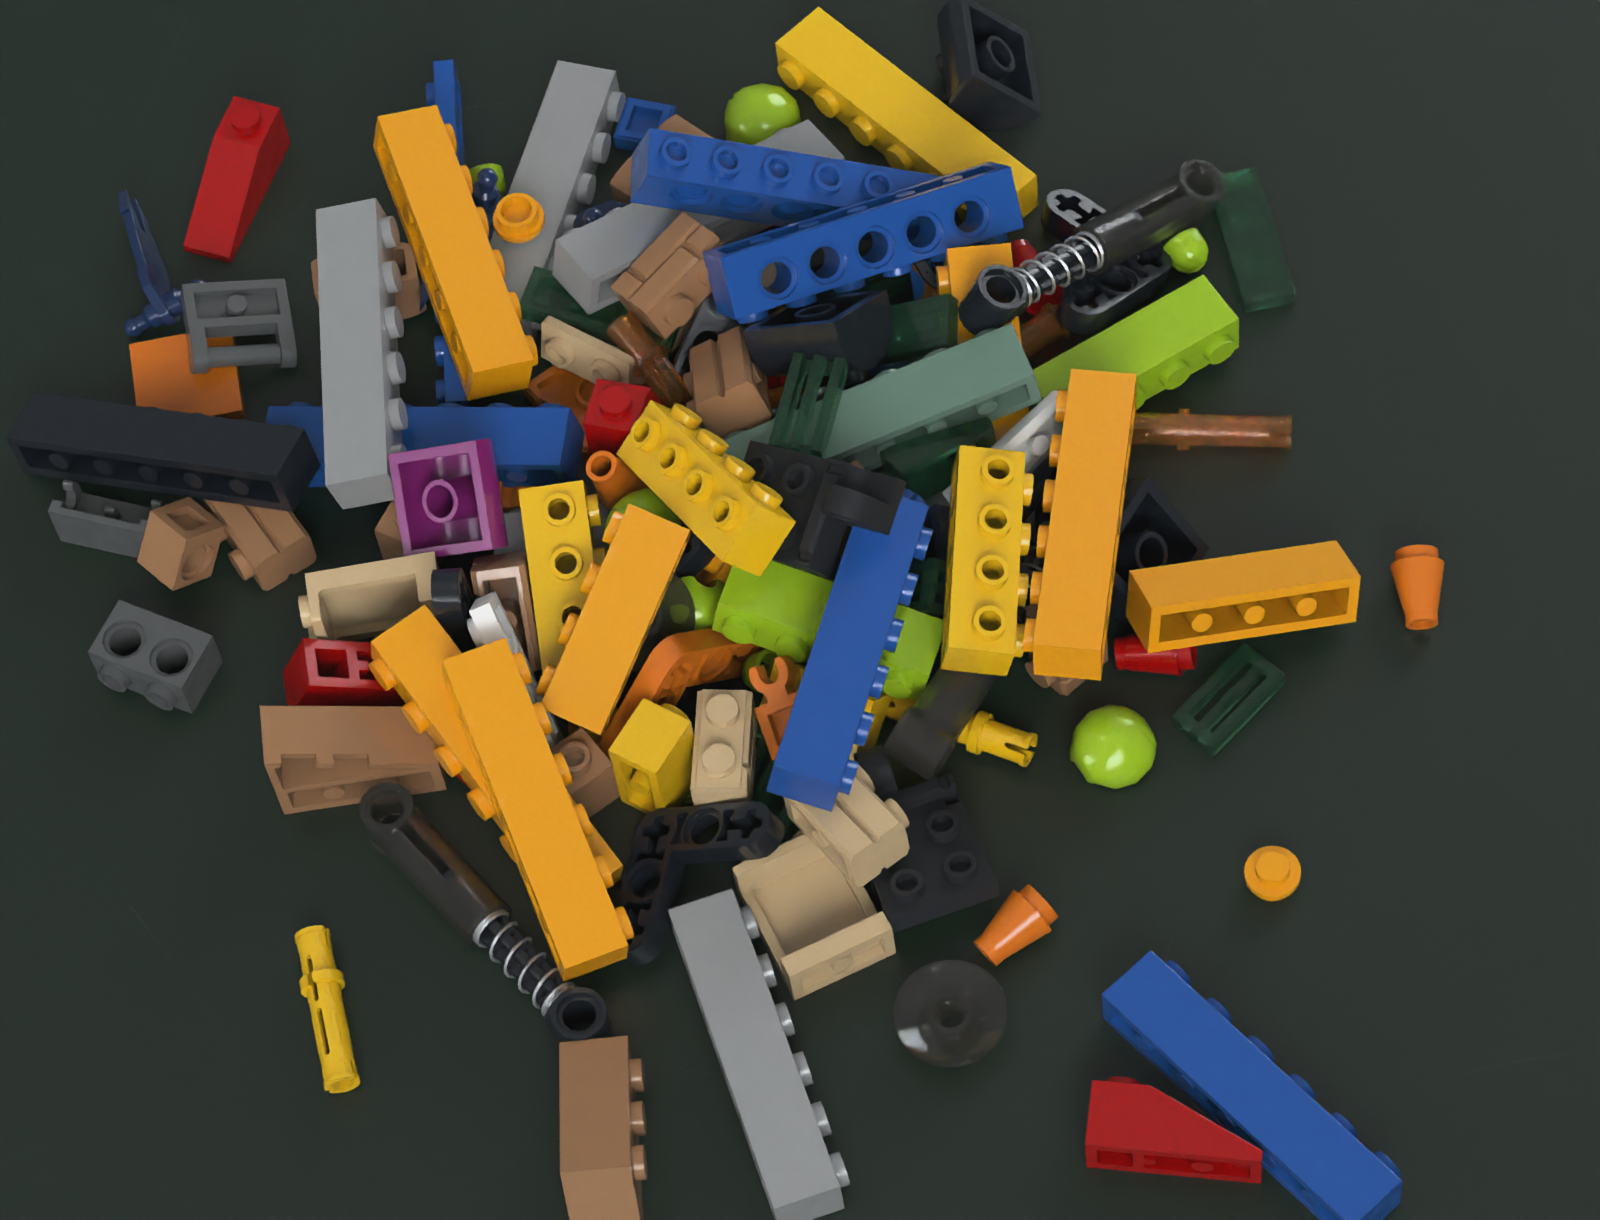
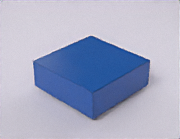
(636, 120)

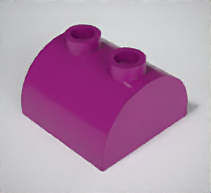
(448, 499)

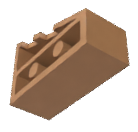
(338, 752)
(601, 1129)

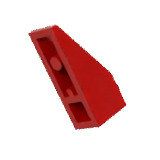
(236, 177)
(334, 675)
(1152, 1133)

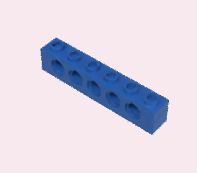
(755, 180)
(738, 266)

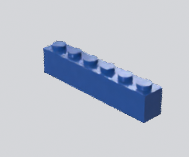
(528, 442)
(846, 659)
(1249, 1094)

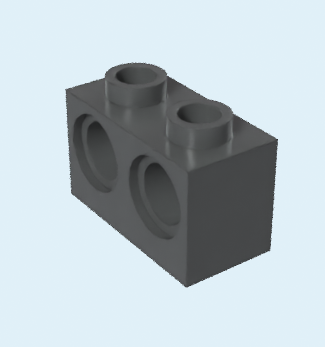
(161, 647)

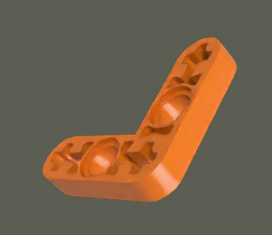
(679, 663)

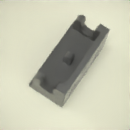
(100, 521)

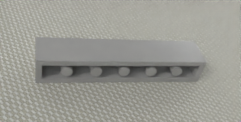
(561, 164)
(600, 252)
(360, 350)
(756, 1058)

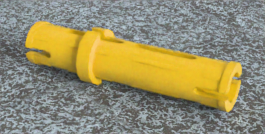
(983, 734)
(323, 988)

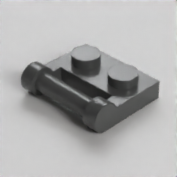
(238, 310)

